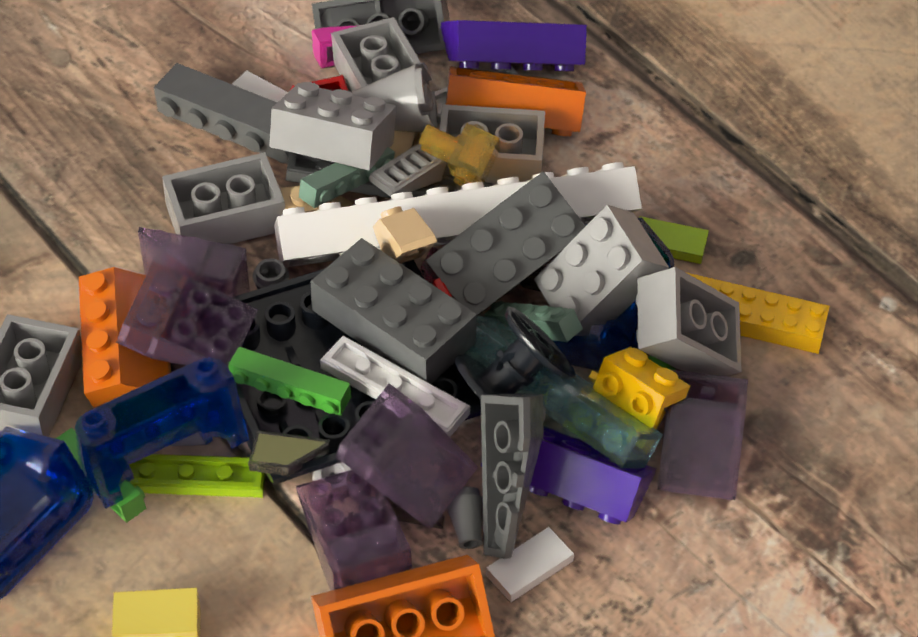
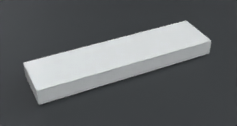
(373, 373)

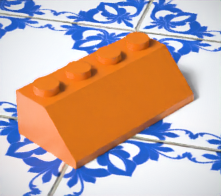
(559, 99)
(108, 366)
(418, 602)

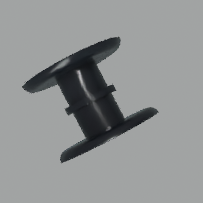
(518, 362)

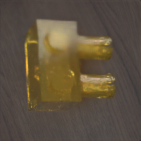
(467, 155)

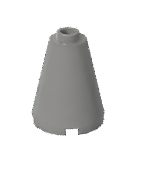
(410, 93)

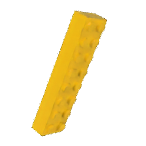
(775, 316)

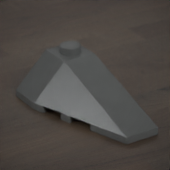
(417, 18)
(509, 455)

